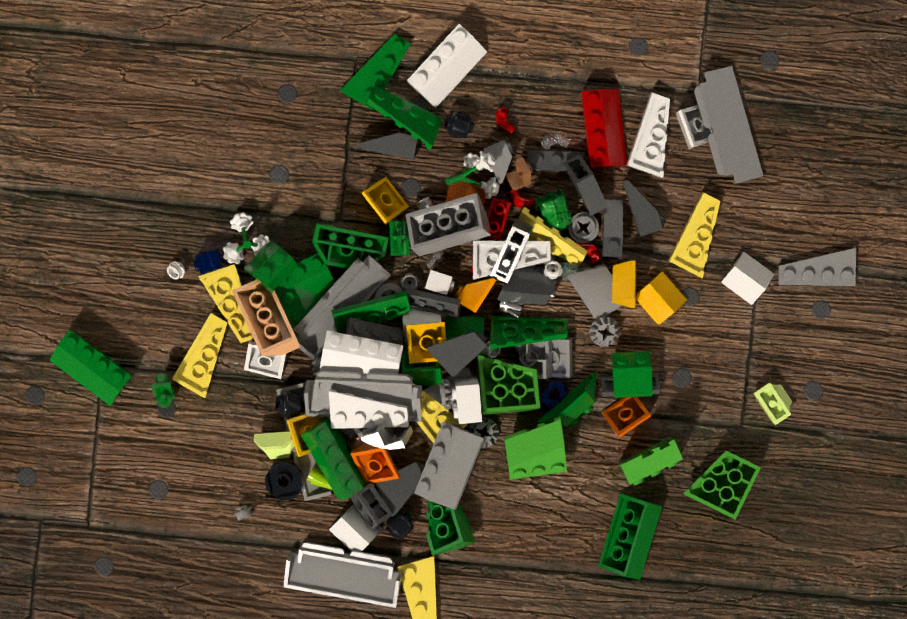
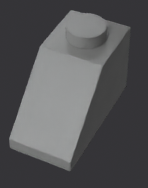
(502, 154)

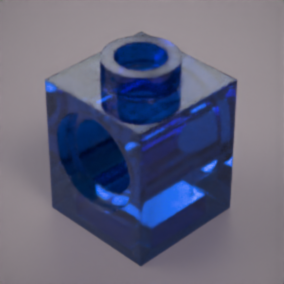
(208, 262)
(551, 403)

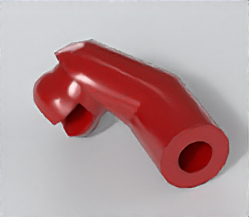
(502, 120)
(521, 202)
(593, 253)

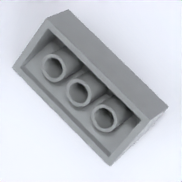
(447, 225)
(449, 465)

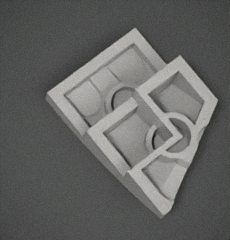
(595, 290)
(548, 358)
(385, 437)

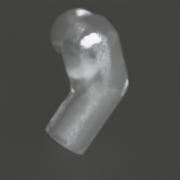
(554, 138)
(436, 258)

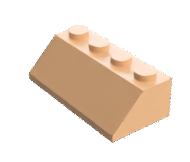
(266, 319)

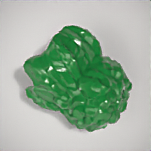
(554, 210)

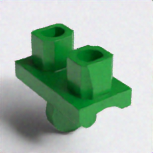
(399, 238)
(163, 391)

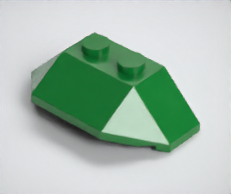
(343, 246)
(574, 404)

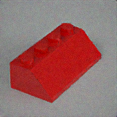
(603, 128)

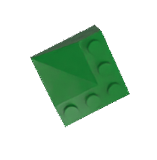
(304, 288)

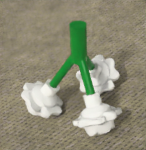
(474, 164)
(234, 252)

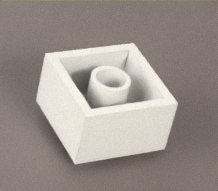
(467, 399)

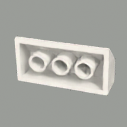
(447, 66)
(359, 354)

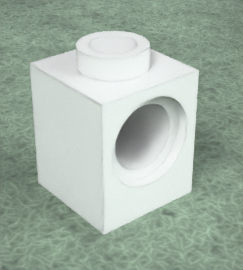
(439, 283)

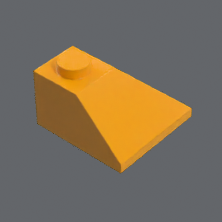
(474, 294)

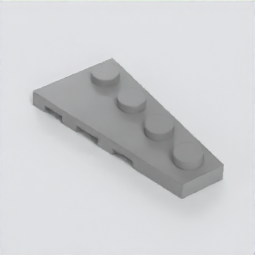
(825, 270)

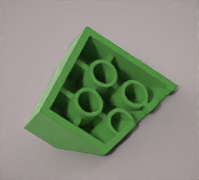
(506, 387)
(536, 451)
(651, 461)
(725, 484)

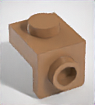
(521, 176)

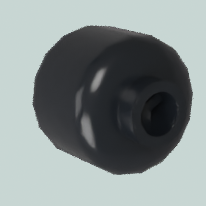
(458, 124)
(289, 404)
(400, 525)

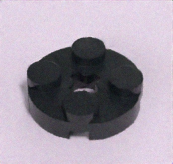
(278, 489)

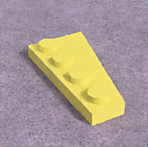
(696, 236)
(559, 246)
(220, 287)
(200, 359)
(434, 415)
(420, 587)

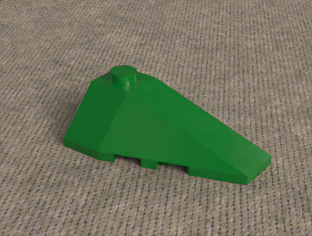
(447, 529)

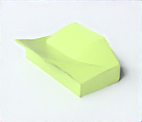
(774, 402)
(275, 445)

